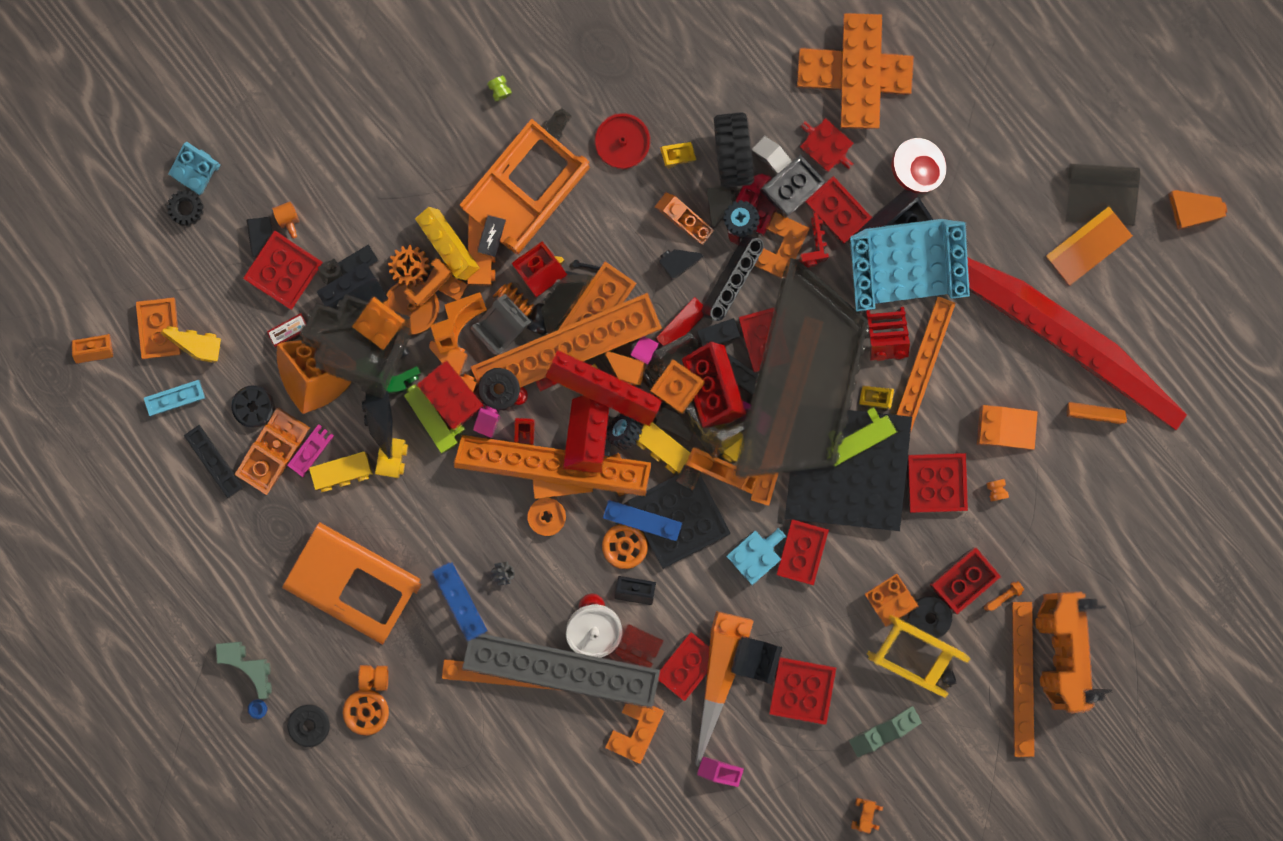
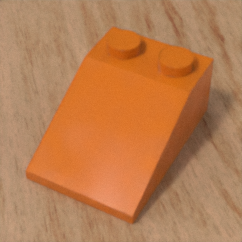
(1007, 427)

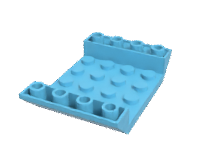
(909, 262)

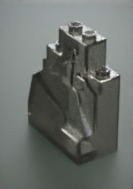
(347, 352)

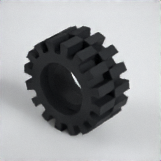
(185, 219)

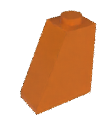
(1195, 209)

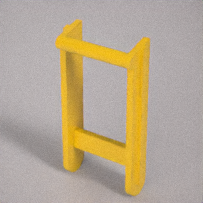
(937, 668)

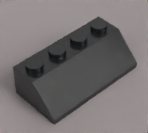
(901, 210)

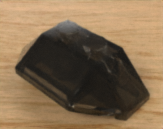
(562, 299)

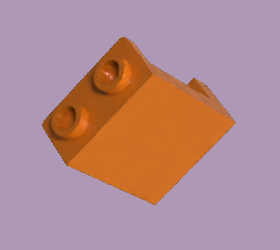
(432, 287)

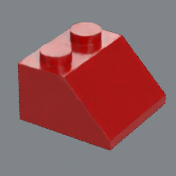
(539, 268)

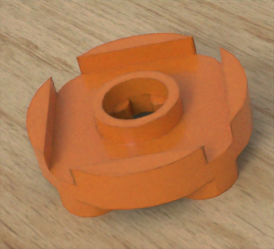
(556, 521)

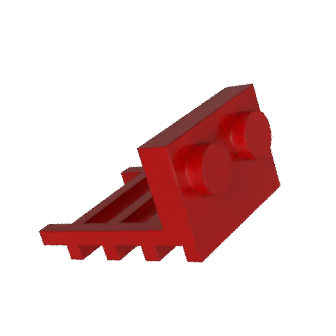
(812, 258)
(888, 344)

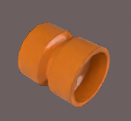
(373, 677)

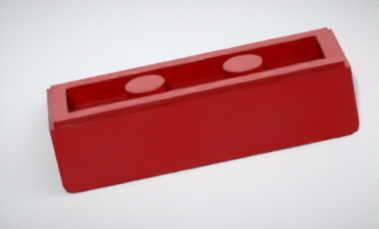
(682, 322)

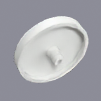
(594, 631)

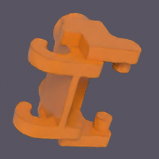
(866, 816)

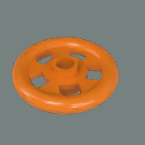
(611, 556)
(369, 728)

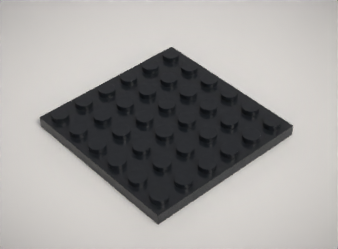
(861, 490)

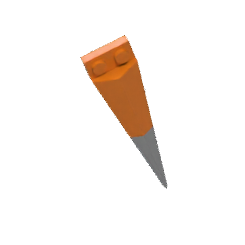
(724, 640)

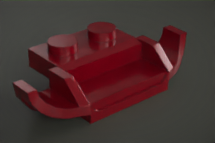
(764, 207)

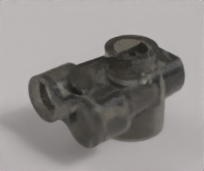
(555, 128)

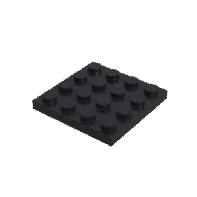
(694, 508)

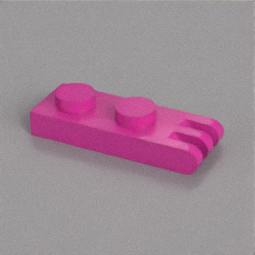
(310, 451)

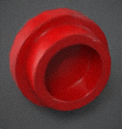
(523, 396)

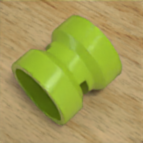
(500, 90)

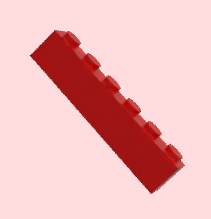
(603, 388)

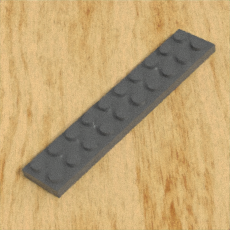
(562, 670)

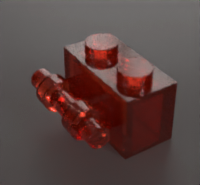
(641, 641)

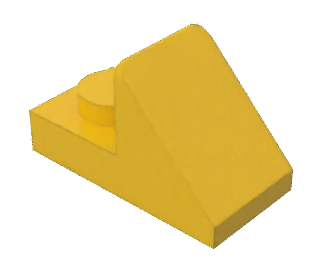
(677, 154)

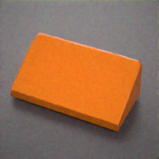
(92, 349)

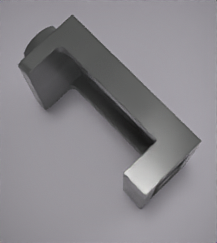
(500, 325)

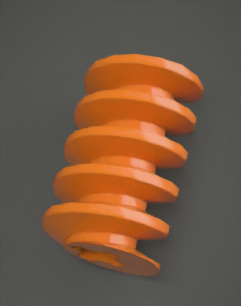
(521, 304)

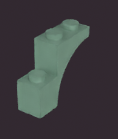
(257, 670)
(885, 732)

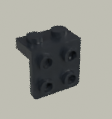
(756, 659)

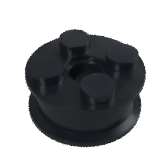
(942, 613)

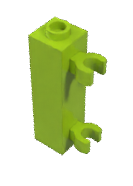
(432, 420)
(866, 437)

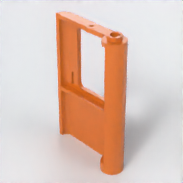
(503, 199)
(327, 567)

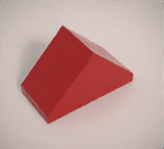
(524, 431)

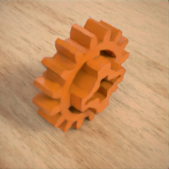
(401, 265)

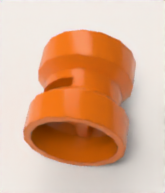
(997, 490)

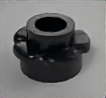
(948, 678)

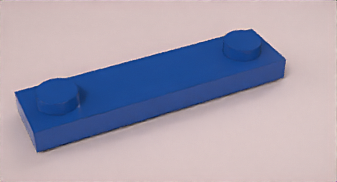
(642, 520)

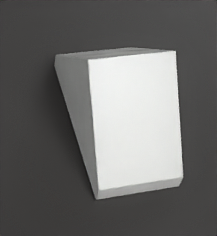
(771, 154)

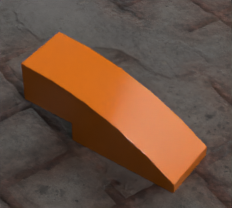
(546, 489)

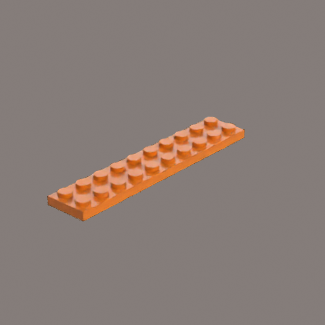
(580, 340)
(547, 465)

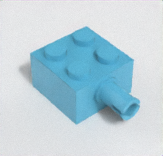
(756, 555)

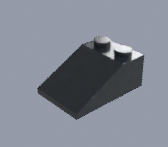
(379, 421)

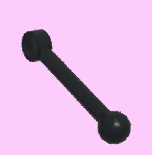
(576, 263)

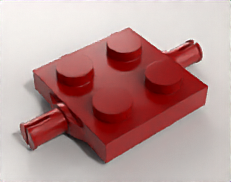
(826, 145)

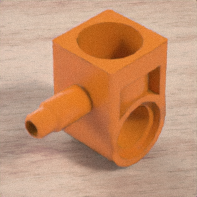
(286, 217)

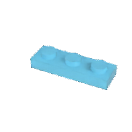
(174, 398)

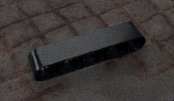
(740, 274)

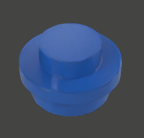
(257, 709)

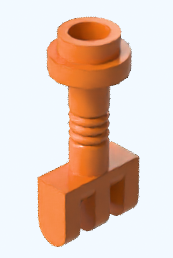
(1016, 588)

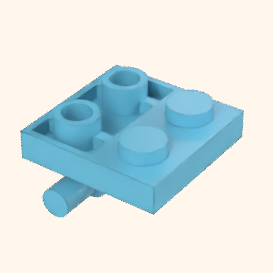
(193, 168)

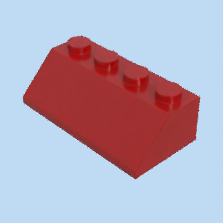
(719, 397)
(586, 435)

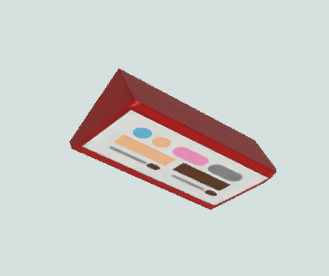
(287, 330)

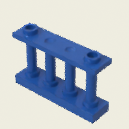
(459, 601)

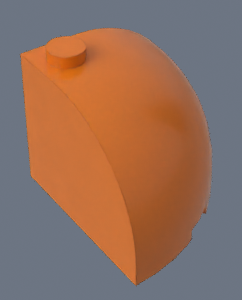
(303, 381)

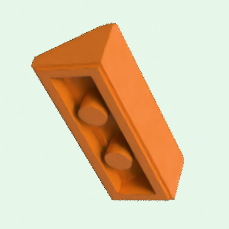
(1096, 413)

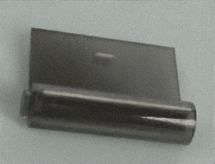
(1100, 186)

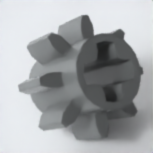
(502, 573)

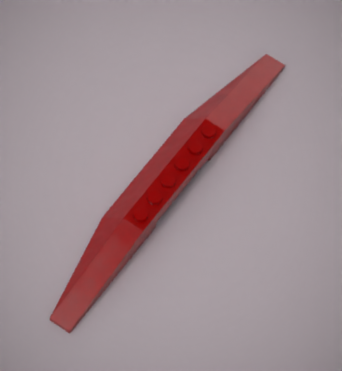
(1073, 338)

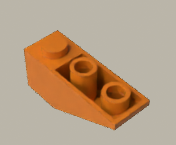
(684, 218)

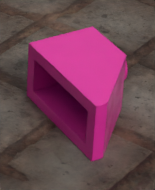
(720, 771)

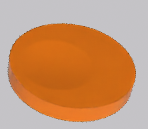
(420, 316)

